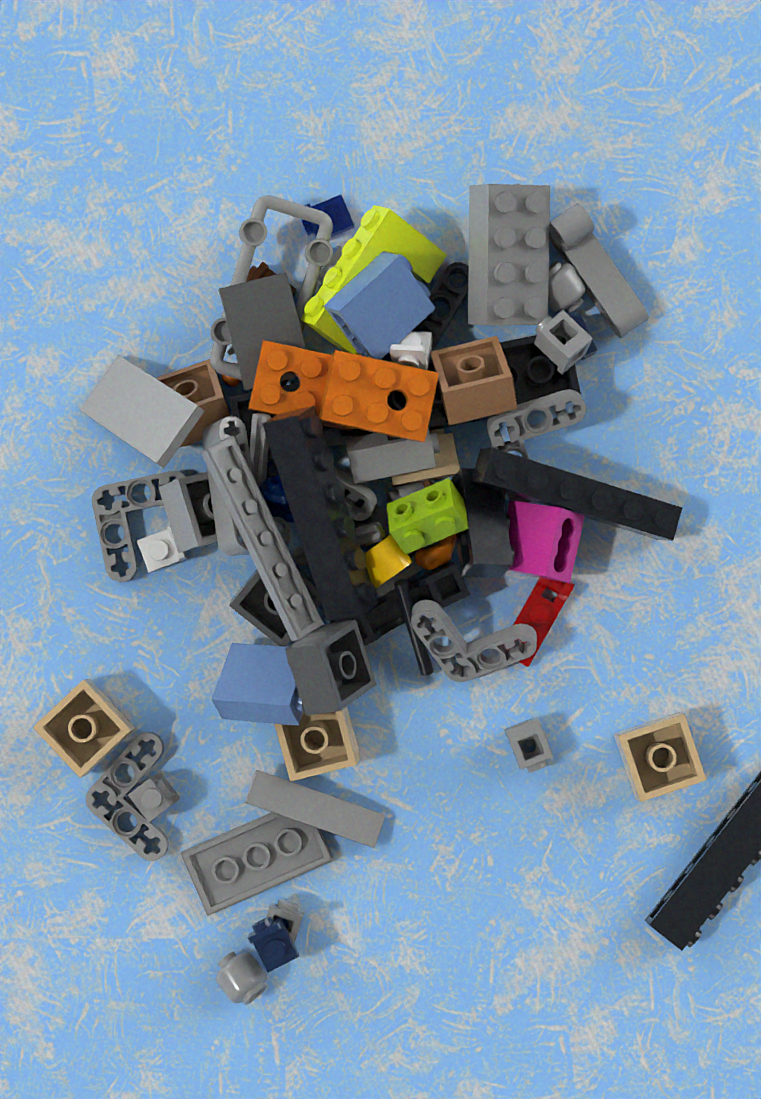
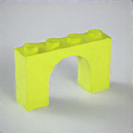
(379, 232)

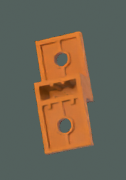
(345, 390)

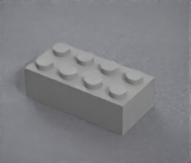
(508, 254)

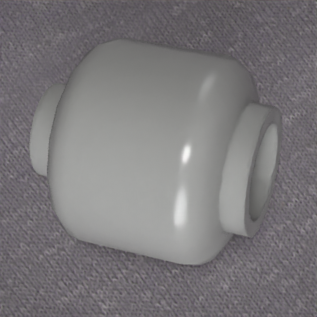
(565, 287)
(241, 977)

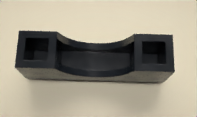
(439, 585)

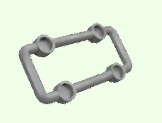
(252, 234)

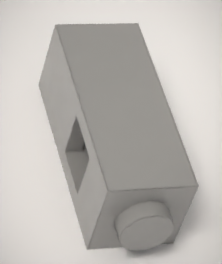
(383, 456)

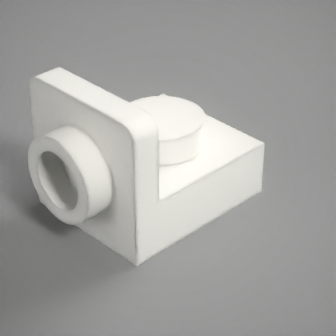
(413, 350)
(160, 550)

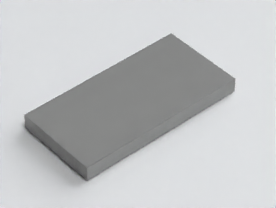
(142, 411)
(253, 859)

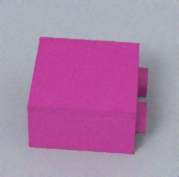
(544, 540)

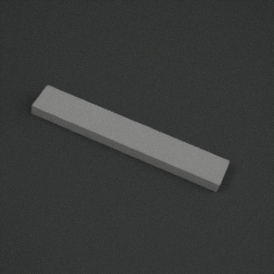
(262, 538)

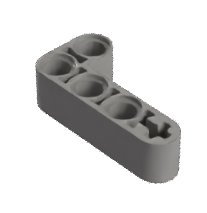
(606, 286)
(225, 526)

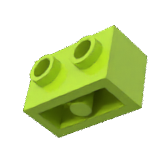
(427, 516)

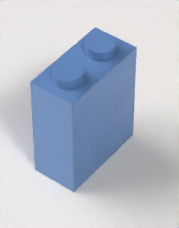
(380, 305)
(258, 686)

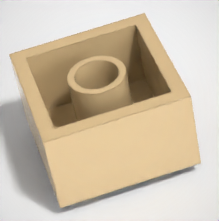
(84, 727)
(318, 744)
(660, 757)

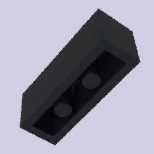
(485, 545)

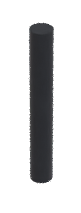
(420, 650)

